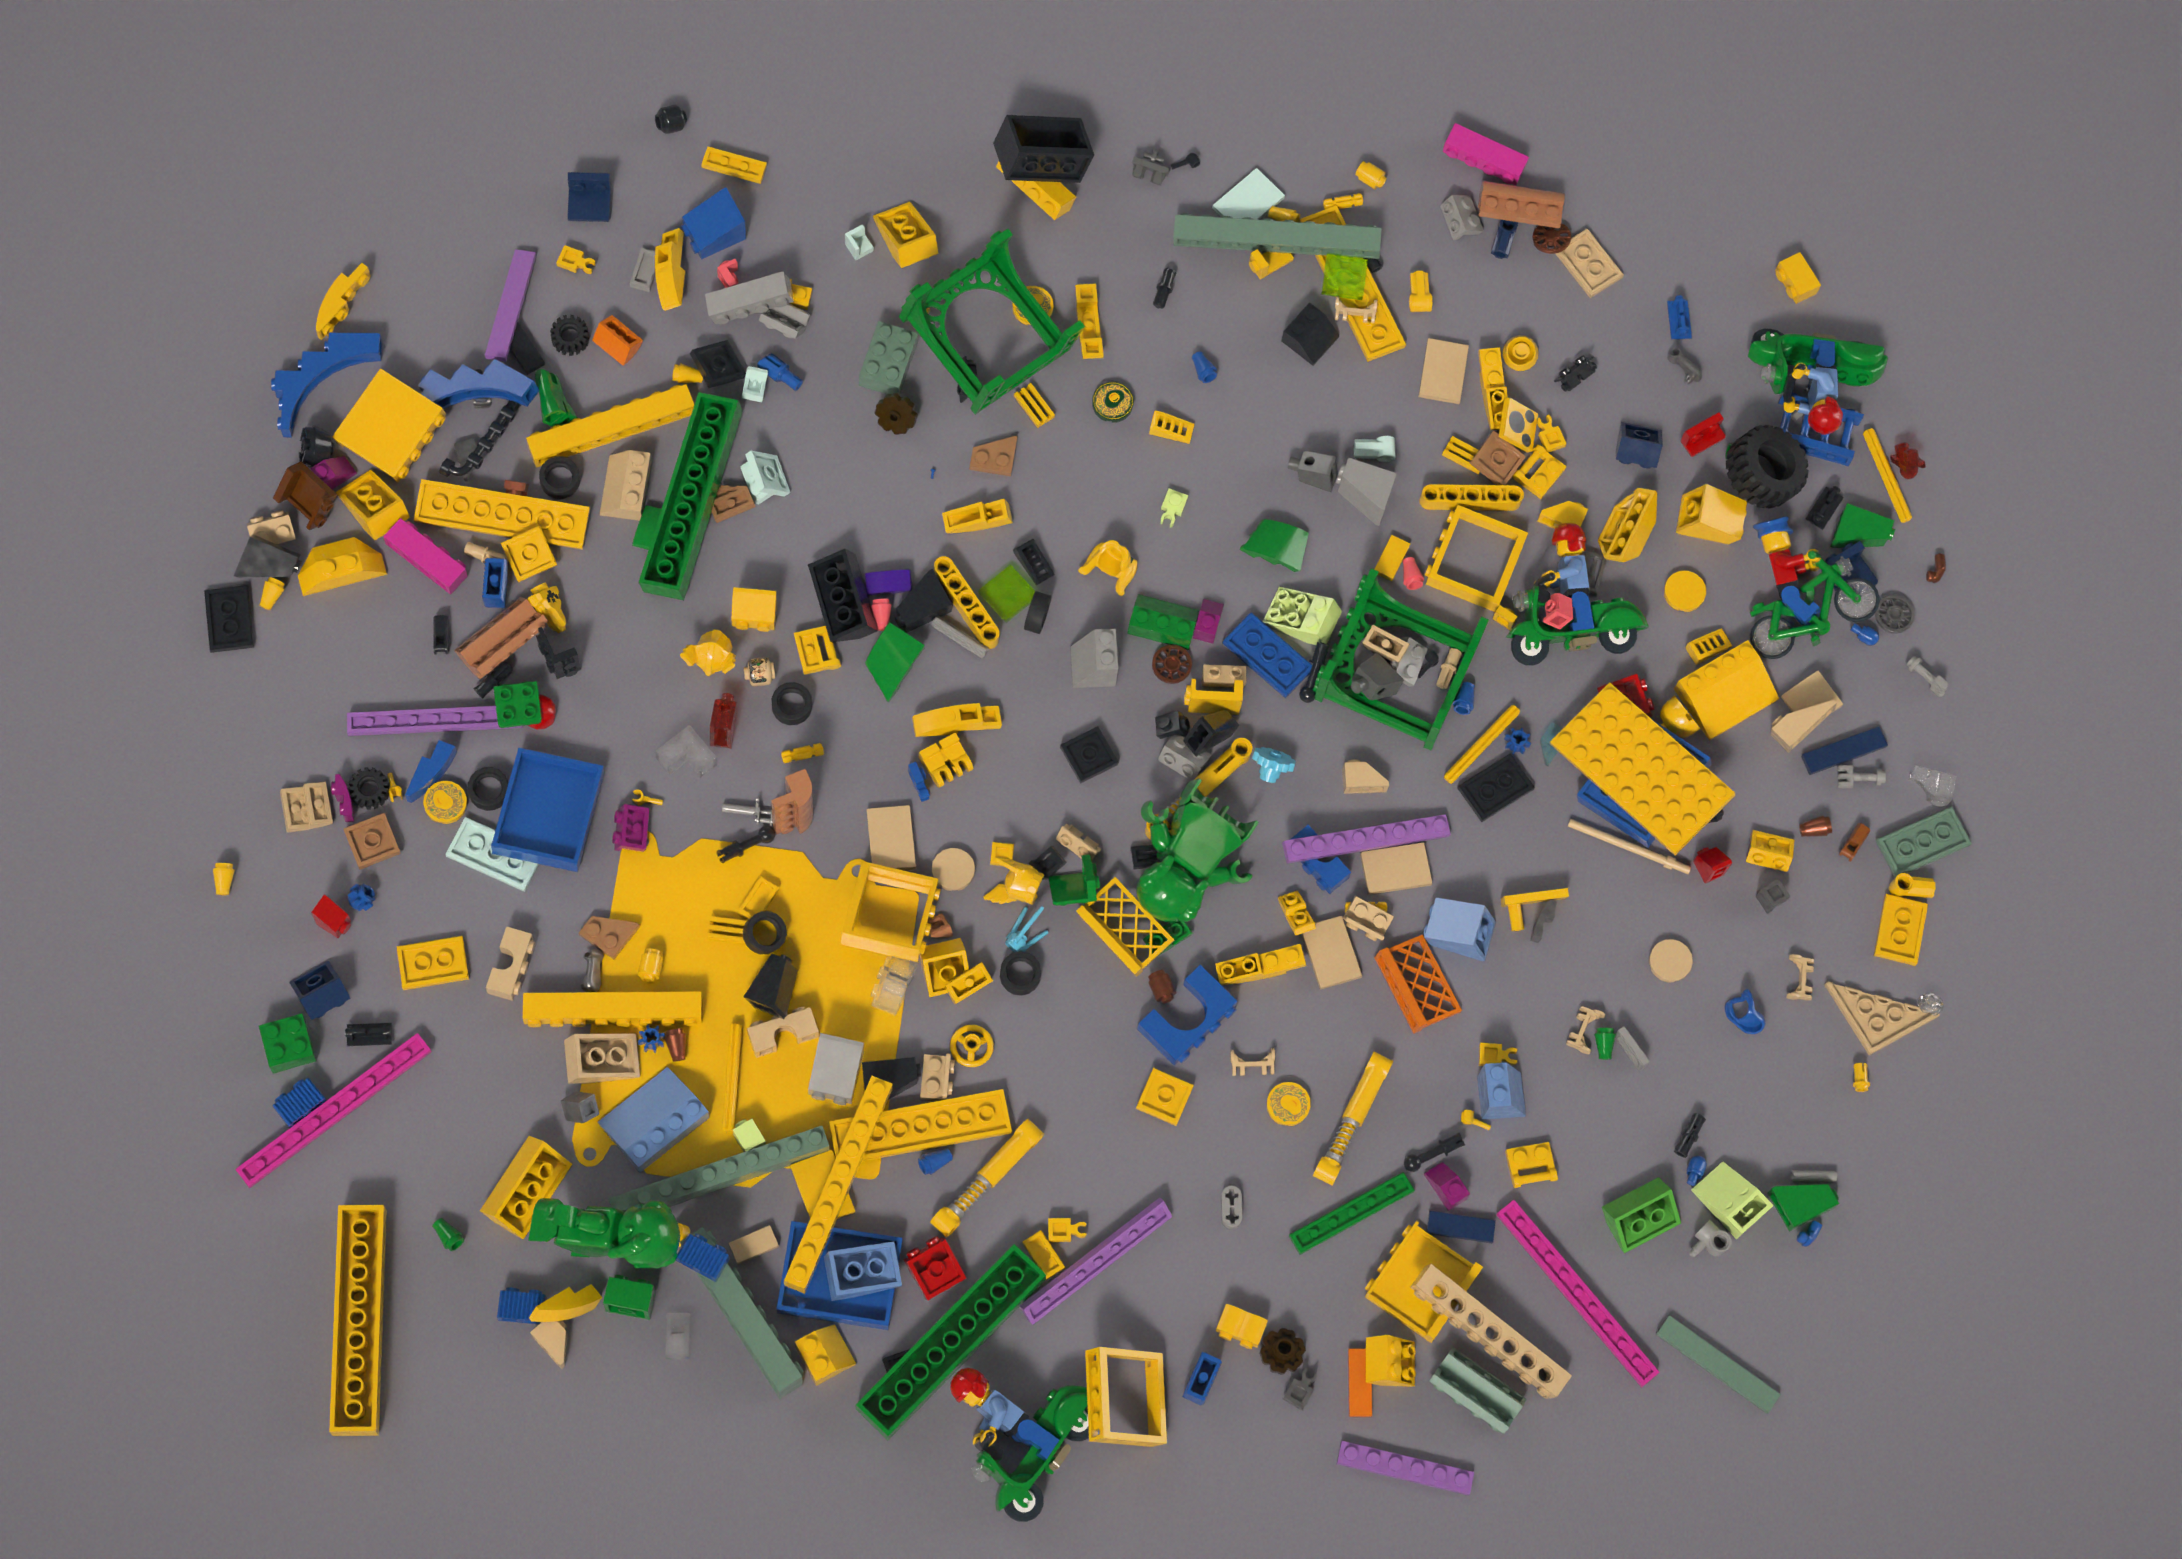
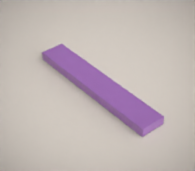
(510, 305)

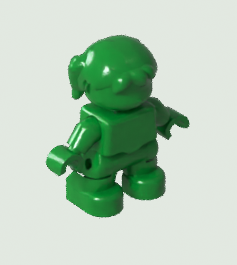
(1189, 855)
(641, 1234)

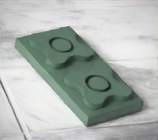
(1923, 842)

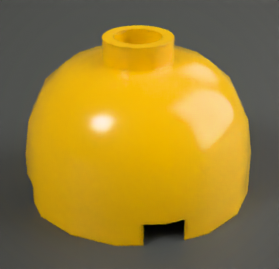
(1677, 719)

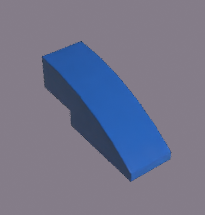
(430, 770)

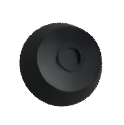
(315, 446)

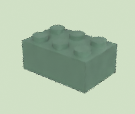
(888, 359)

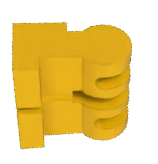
(947, 750)

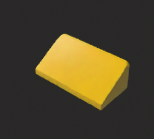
(968, 983)

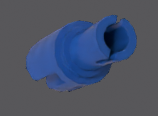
(779, 371)

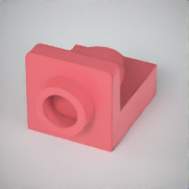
(726, 273)

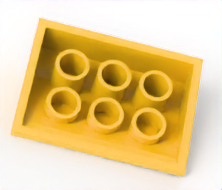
(1727, 690)

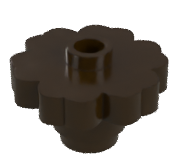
(896, 413)
(1280, 1362)

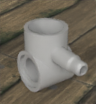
(1706, 1239)

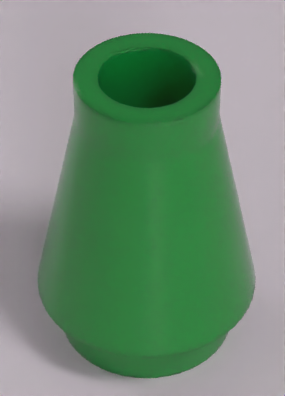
(1605, 1042)
(449, 1236)

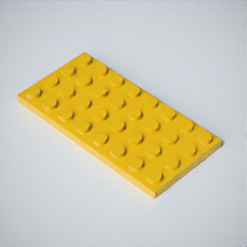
(1642, 768)

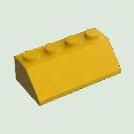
(530, 1176)

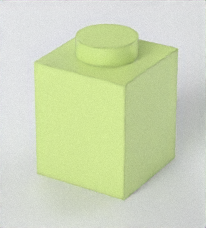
(748, 1135)

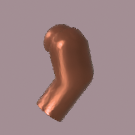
(1940, 568)

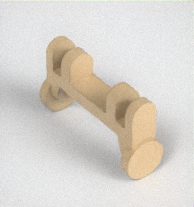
(1367, 312)
(1800, 991)
(1590, 1016)
(1238, 1062)

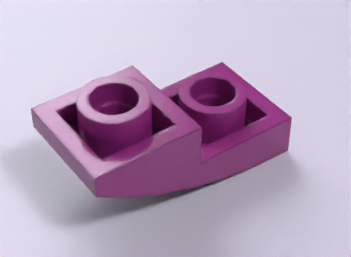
(342, 795)

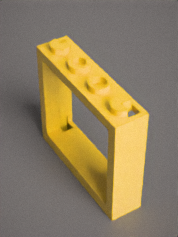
(1463, 591)
(895, 878)
(1099, 1397)

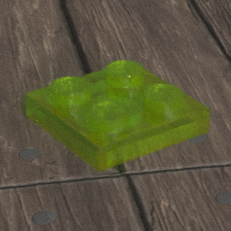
(1344, 276)
(1007, 593)

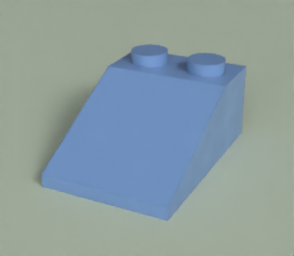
(862, 1270)

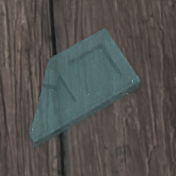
(1549, 751)

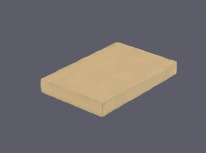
(1589, 263)
(1443, 371)
(891, 837)
(1396, 868)
(1331, 953)

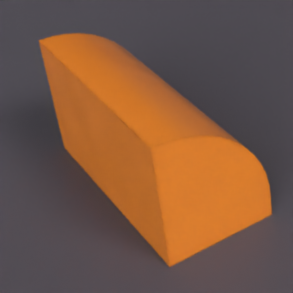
(617, 340)

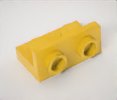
(1770, 851)

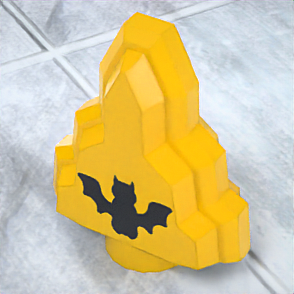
(547, 602)

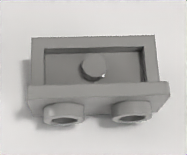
(1461, 216)
(786, 319)
(1411, 662)
(1181, 758)

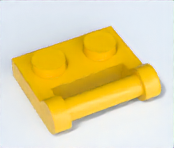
(1545, 475)
(810, 652)
(1528, 1158)

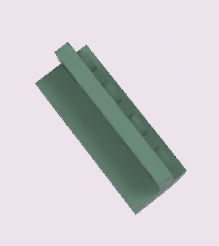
(1477, 1390)

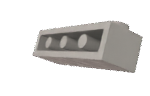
(749, 298)

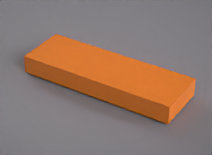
(1358, 1389)

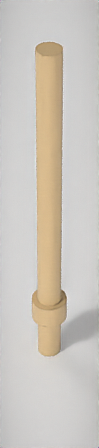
(1669, 862)

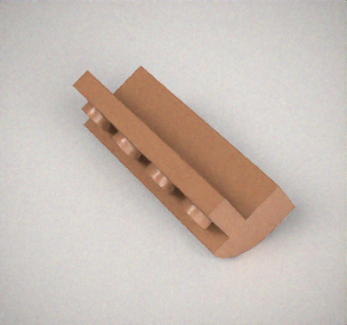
(1521, 204)
(500, 637)
(796, 806)

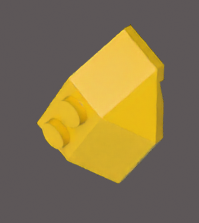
(1629, 526)
(339, 565)

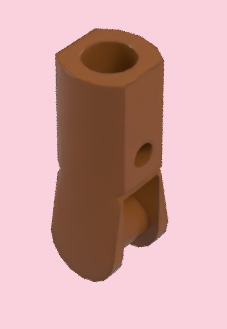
(1855, 840)

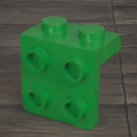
(517, 704)
(1075, 887)

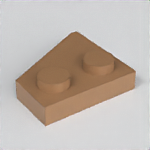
(994, 457)
(731, 502)
(608, 934)

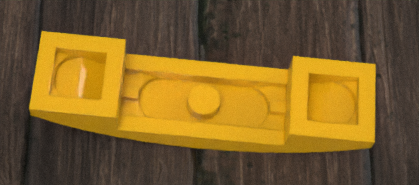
(1087, 313)

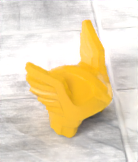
(711, 653)
(1020, 883)

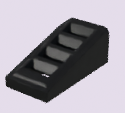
(1031, 544)

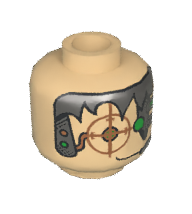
(759, 672)

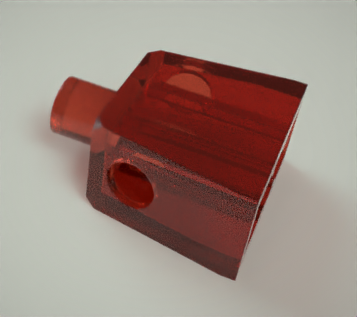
(723, 721)

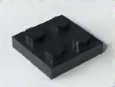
(718, 364)
(1089, 754)

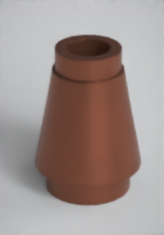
(1816, 827)
(676, 1044)

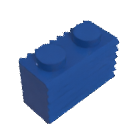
(495, 583)
(298, 1102)
(703, 1257)
(518, 1306)
(1202, 1378)

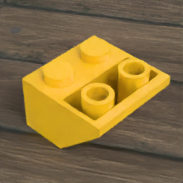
(1390, 1361)

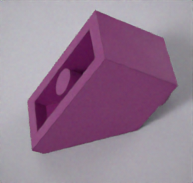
(334, 471)
(1208, 621)
(1447, 1185)

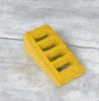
(1169, 434)
(1695, 654)

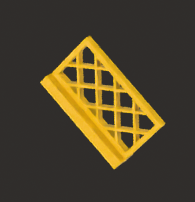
(1108, 935)

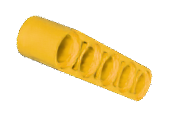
(1480, 492)
(968, 612)

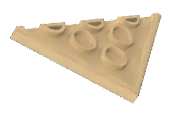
(1876, 1018)

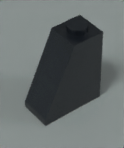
(267, 559)
(923, 603)
(1210, 731)
(773, 986)
(899, 1072)

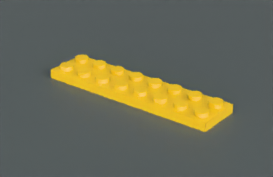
(1373, 338)
(500, 513)
(932, 1125)

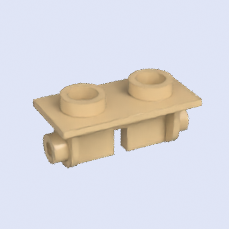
(1071, 838)

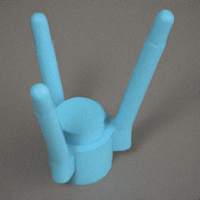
(1017, 940)

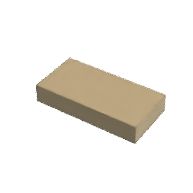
(753, 1245)

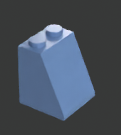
(1460, 928)
(1500, 1091)

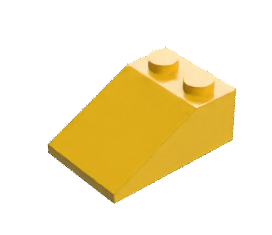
(906, 234)
(373, 504)

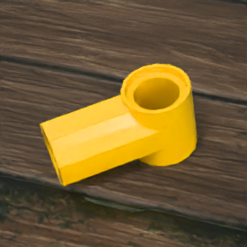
(1420, 298)
(1913, 886)

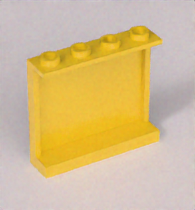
(390, 425)
(1392, 1287)

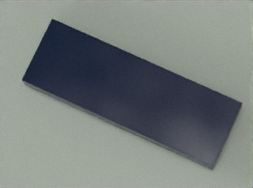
(1461, 1227)

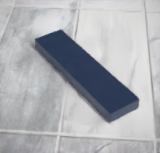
(1844, 750)

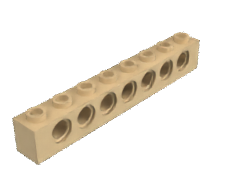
(1555, 1375)

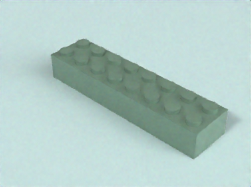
(751, 1327)

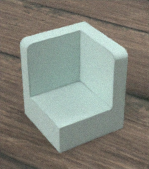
(858, 242)

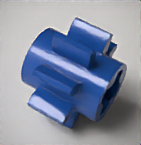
(1515, 747)
(361, 897)
(650, 1032)

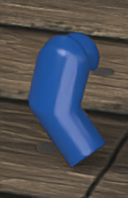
(1808, 1237)

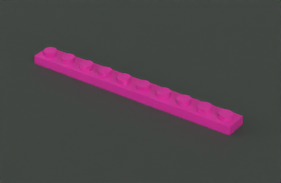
(333, 1110)
(1577, 1293)

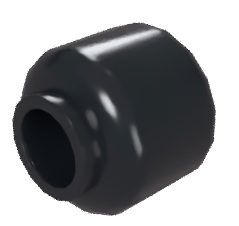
(670, 119)

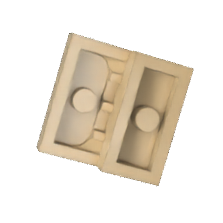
(1810, 692)
(306, 807)

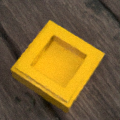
(1001, 850)

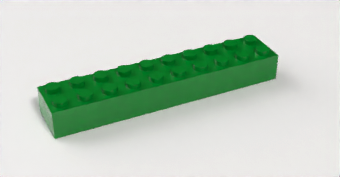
(690, 496)
(950, 1342)

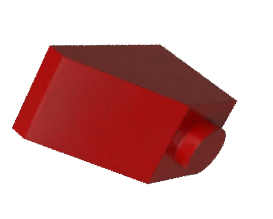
(1711, 863)
(331, 917)

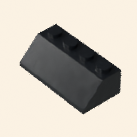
(842, 596)

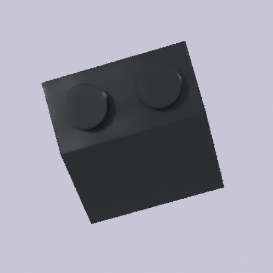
(1310, 334)

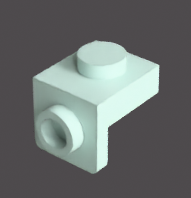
(754, 384)

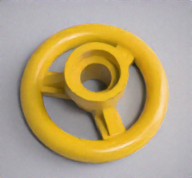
(957, 1036)

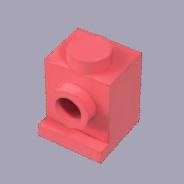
(1558, 610)

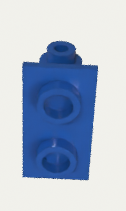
(1679, 318)

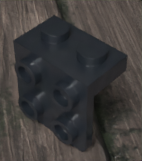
(561, 664)

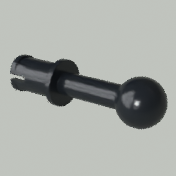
(1306, 693)
(765, 835)
(1413, 1162)

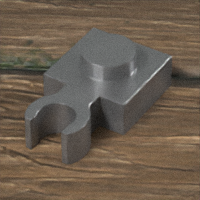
(1299, 1391)

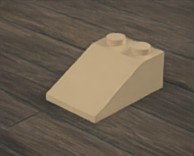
(1797, 725)
(601, 1057)

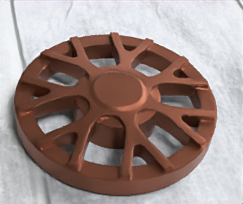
(1551, 238)
(1171, 664)

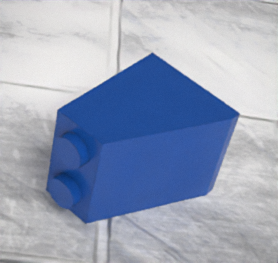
(714, 225)

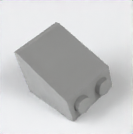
(1366, 487)
(1095, 659)
(835, 1069)

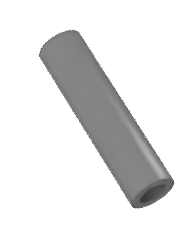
(1813, 1176)

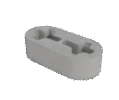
(1236, 1207)

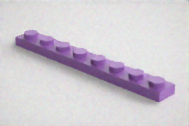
(422, 721)
(1366, 838)
(1095, 1261)

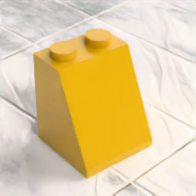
(1711, 515)

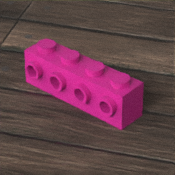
(1485, 154)
(426, 556)

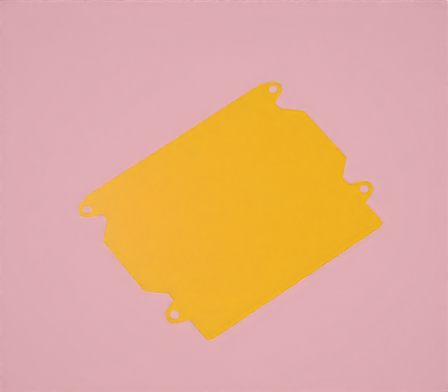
(673, 908)

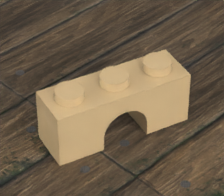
(506, 982)
(799, 1023)

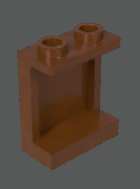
(306, 493)

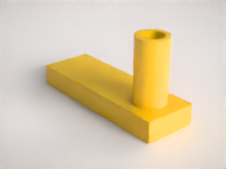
(1514, 904)

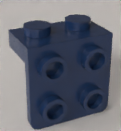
(1860, 568)

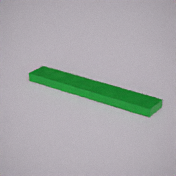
(1351, 1213)

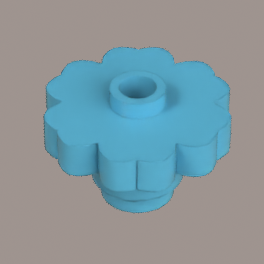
(1272, 763)

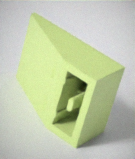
(1303, 615)
(1732, 1199)

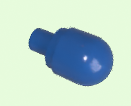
(1865, 634)
(1695, 1169)

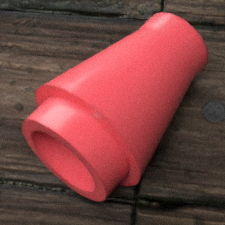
(1412, 575)
(881, 610)

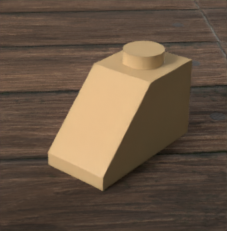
(1385, 644)
(1362, 778)
(552, 1339)

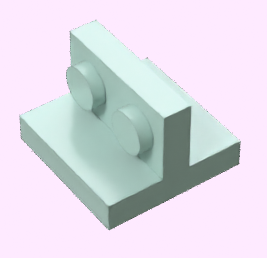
(764, 476)

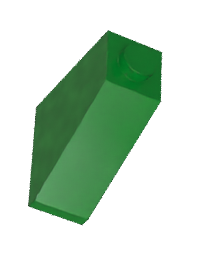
(1862, 526)
(1802, 1202)

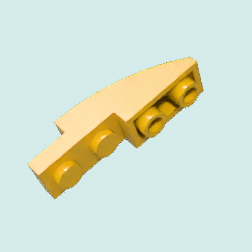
(668, 270)
(334, 305)
(1492, 385)
(955, 719)
(1260, 966)

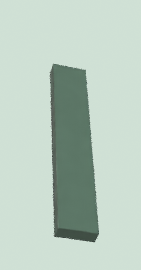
(1718, 1364)

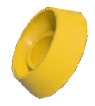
(1520, 353)

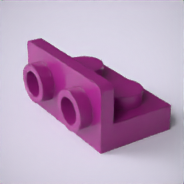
(631, 828)

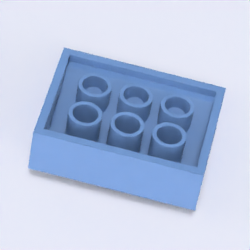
(654, 1119)

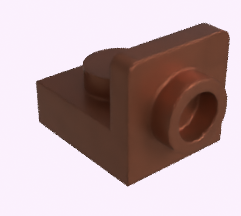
(516, 488)

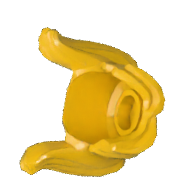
(1114, 561)

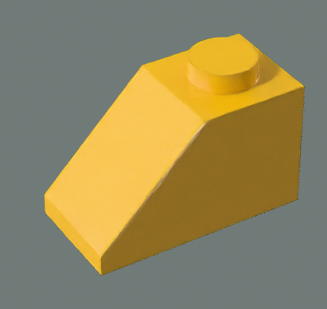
(1563, 513)

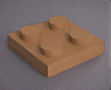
(1497, 459)
(372, 841)

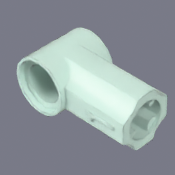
(1381, 449)

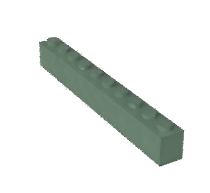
(1277, 236)
(727, 1171)

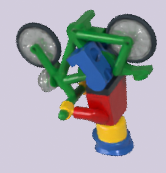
(1854, 599)

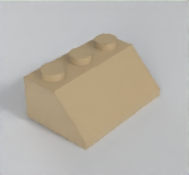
(626, 485)

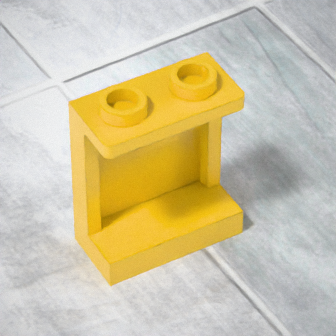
(1214, 701)

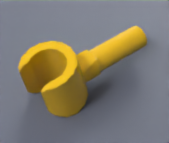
(394, 790)
(645, 799)
(1467, 1118)

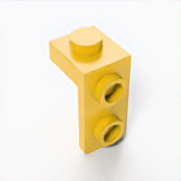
(1268, 262)

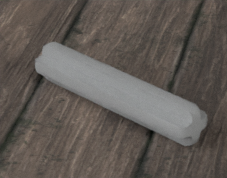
(959, 636)

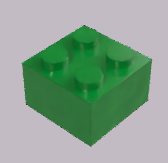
(287, 1043)
(629, 1297)

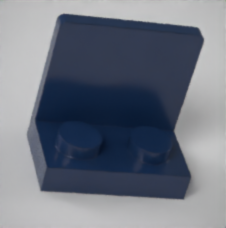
(589, 197)

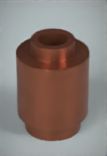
(1162, 986)

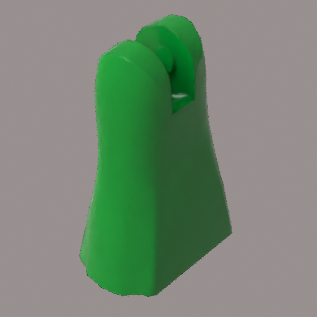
(553, 404)

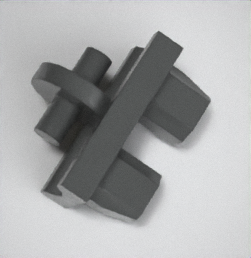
(1141, 166)

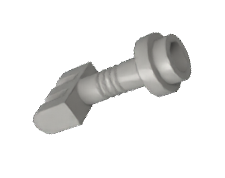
(1938, 684)
(1879, 776)

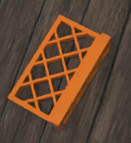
(1402, 991)

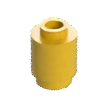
(1371, 175)
(650, 965)

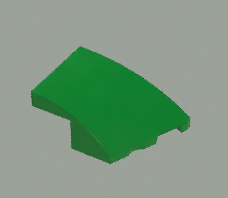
(1277, 544)
(892, 659)

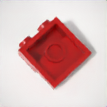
(1634, 689)
(934, 1267)

